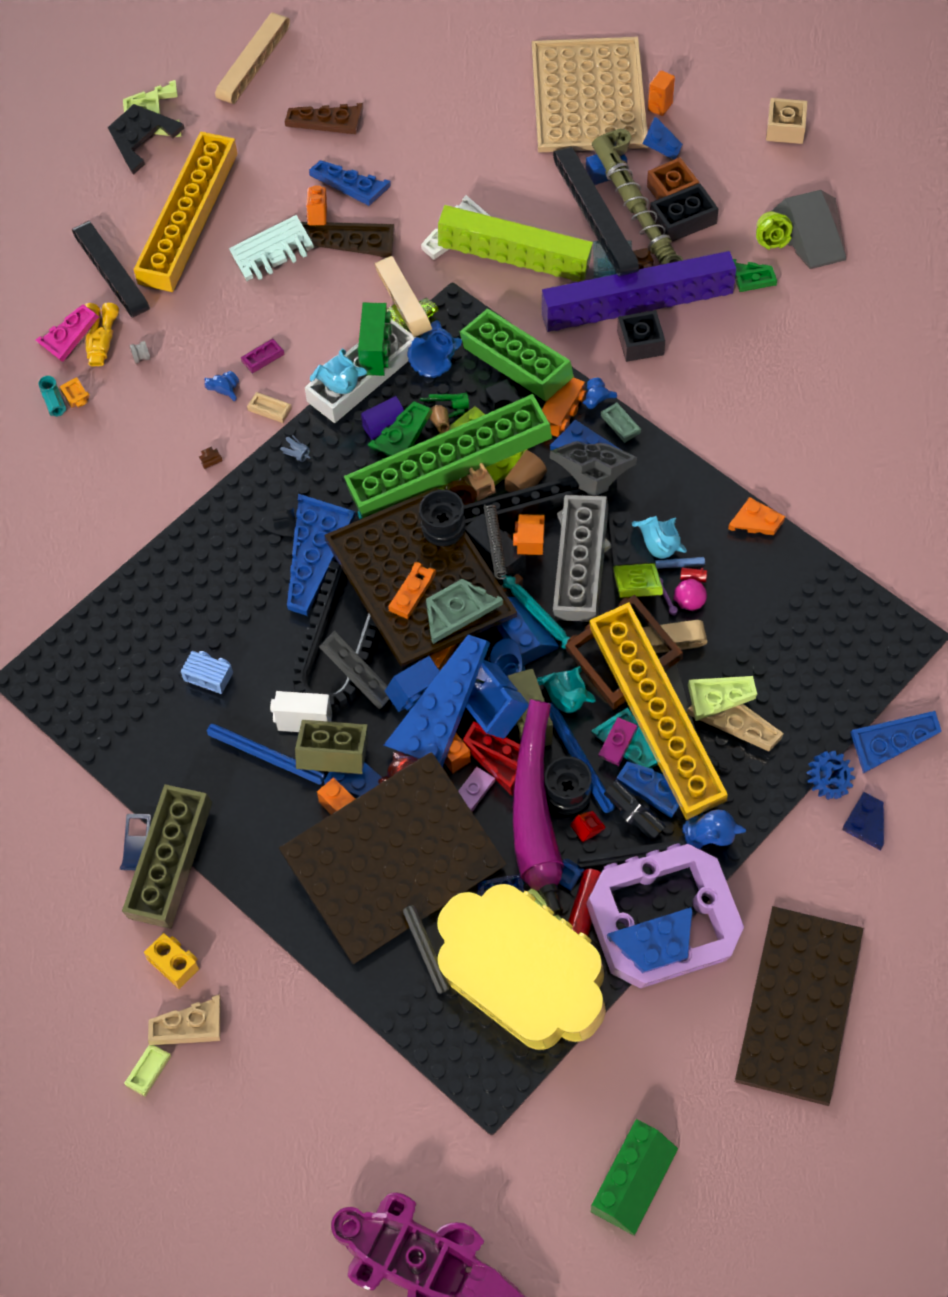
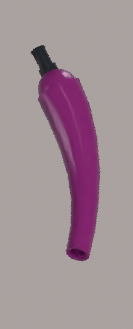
(533, 831)

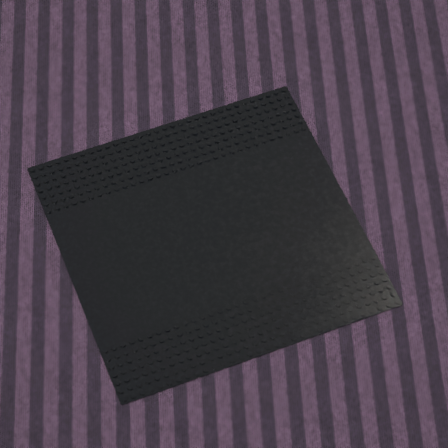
(112, 695)

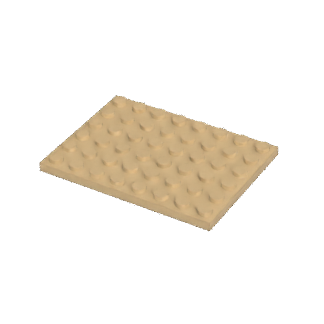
(587, 91)

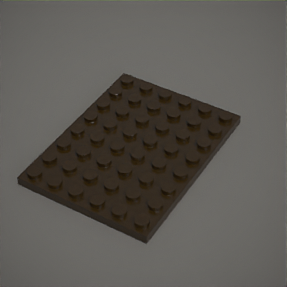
(379, 557)
(389, 851)

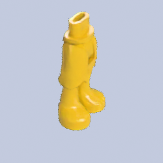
(99, 339)

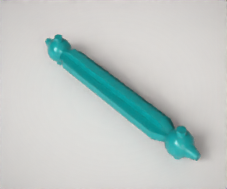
(536, 610)

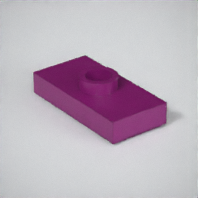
(262, 355)
(618, 741)

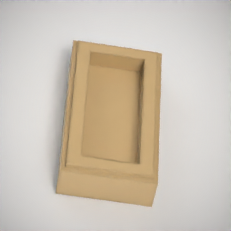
(269, 407)

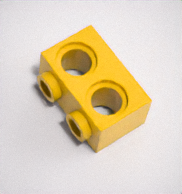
(167, 963)

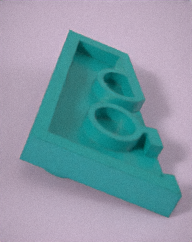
(638, 750)

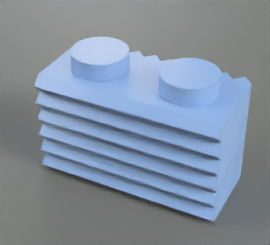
(207, 671)

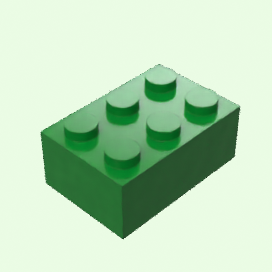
(374, 337)

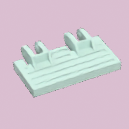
(271, 247)

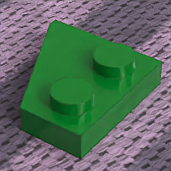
(754, 276)

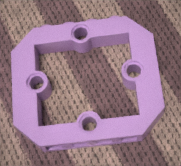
(710, 883)

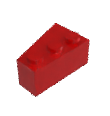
(495, 754)

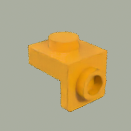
(75, 393)

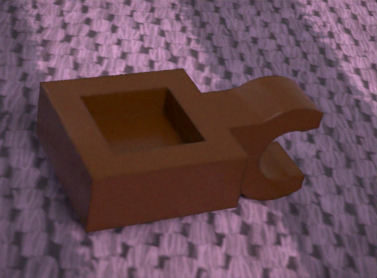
(644, 258)

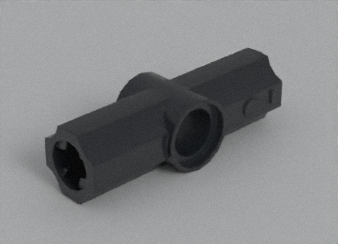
(634, 810)

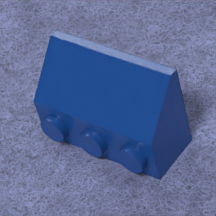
(528, 633)

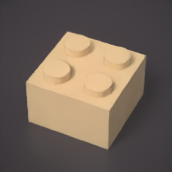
(786, 120)

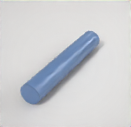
(684, 562)

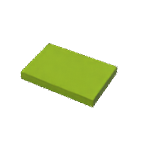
(637, 580)

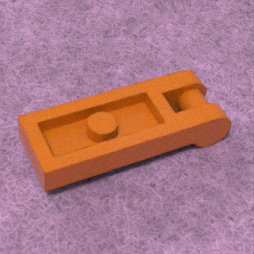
(412, 590)

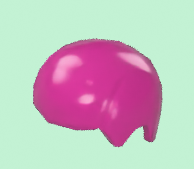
(690, 594)

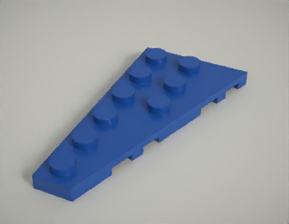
(310, 550)
(438, 711)

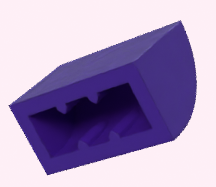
(381, 416)

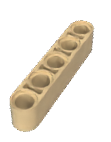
(684, 634)

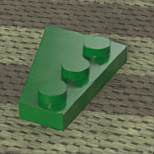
(403, 431)

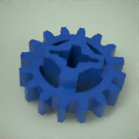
(838, 780)

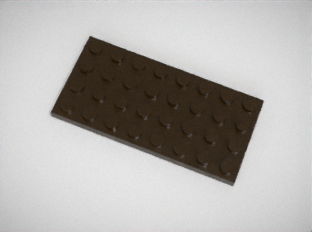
(799, 1006)

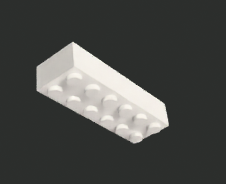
(336, 405)

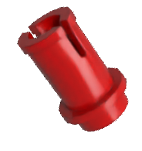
(697, 574)

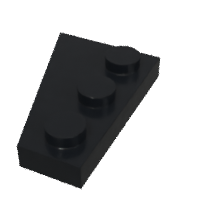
(626, 541)

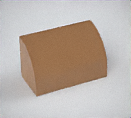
(525, 473)

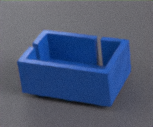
(496, 702)

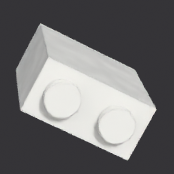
(293, 707)

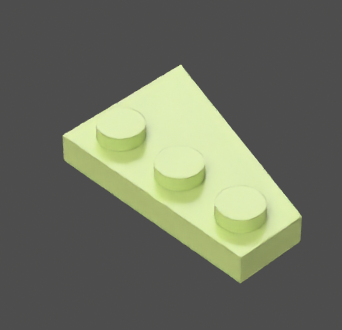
(720, 694)

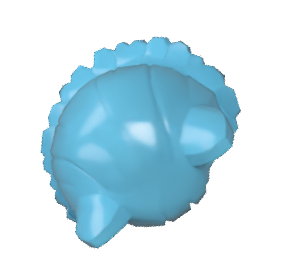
(339, 374)
(660, 537)

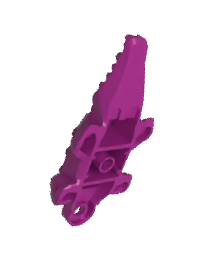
(413, 1256)

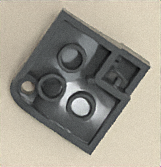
(593, 464)

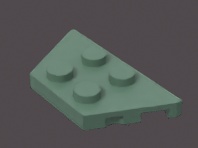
(457, 607)

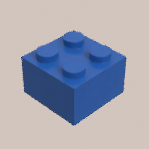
(411, 683)

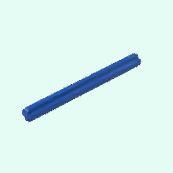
(575, 751)
(263, 753)

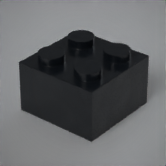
(641, 336)

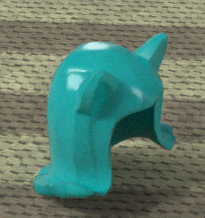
(566, 690)

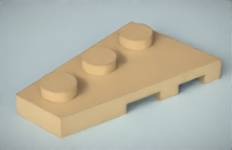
(189, 1025)

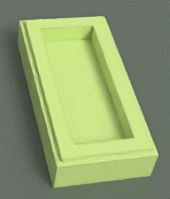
(147, 1069)

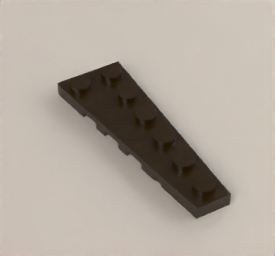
(353, 237)

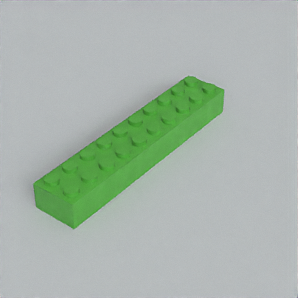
(449, 456)

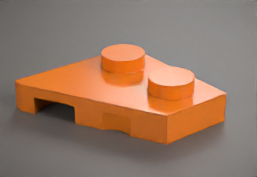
(757, 518)

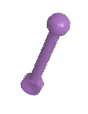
(672, 609)

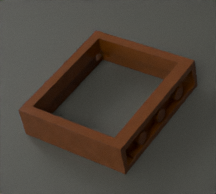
(617, 698)

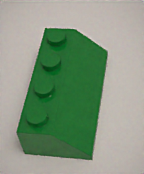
(634, 1177)

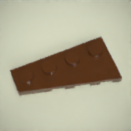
(336, 119)

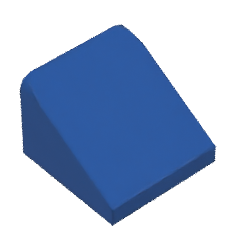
(571, 874)

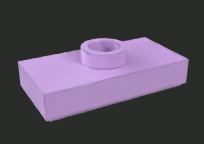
(476, 787)

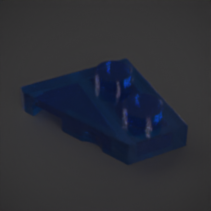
(867, 821)

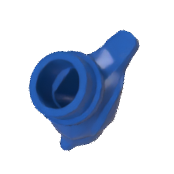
(223, 384)
(597, 393)

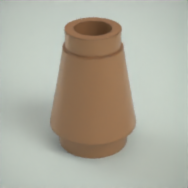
(440, 418)

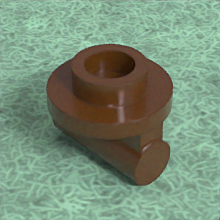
(210, 457)

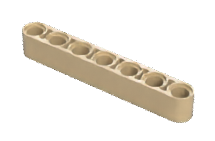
(252, 58)
(403, 296)

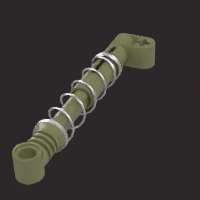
(609, 149)

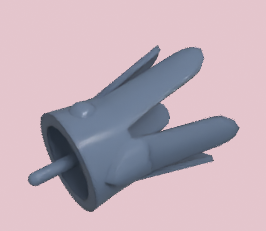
(301, 451)

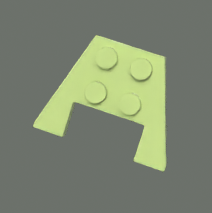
(151, 100)

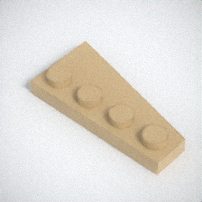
(745, 725)

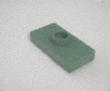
(620, 422)

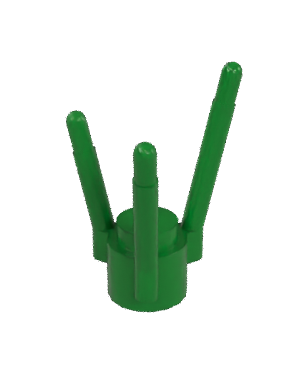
(458, 401)

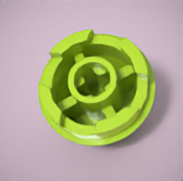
(773, 230)

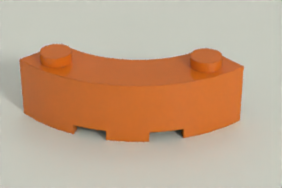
(529, 534)

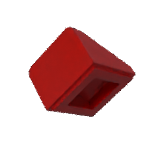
(587, 825)

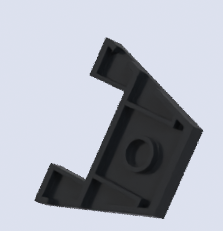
(135, 128)

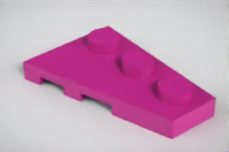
(67, 335)

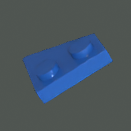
(662, 140)

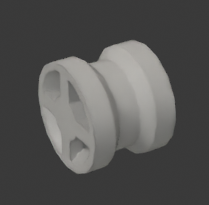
(139, 352)

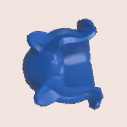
(433, 351)
(713, 827)

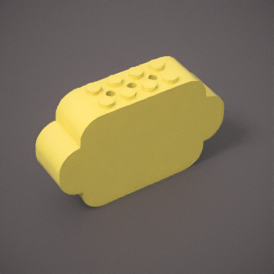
(522, 966)

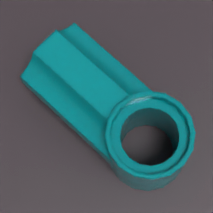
(51, 396)

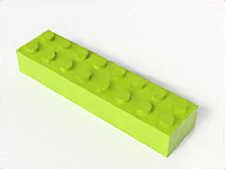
(514, 243)

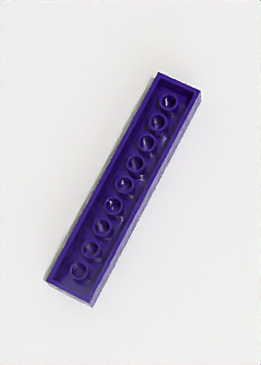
(638, 292)

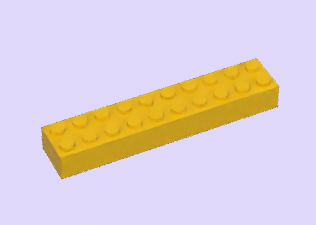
(185, 212)
(658, 711)

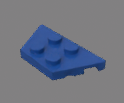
(655, 941)

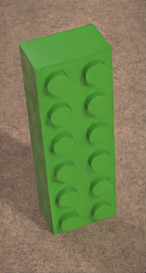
(517, 354)

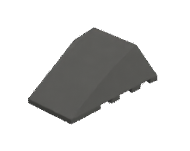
(815, 228)

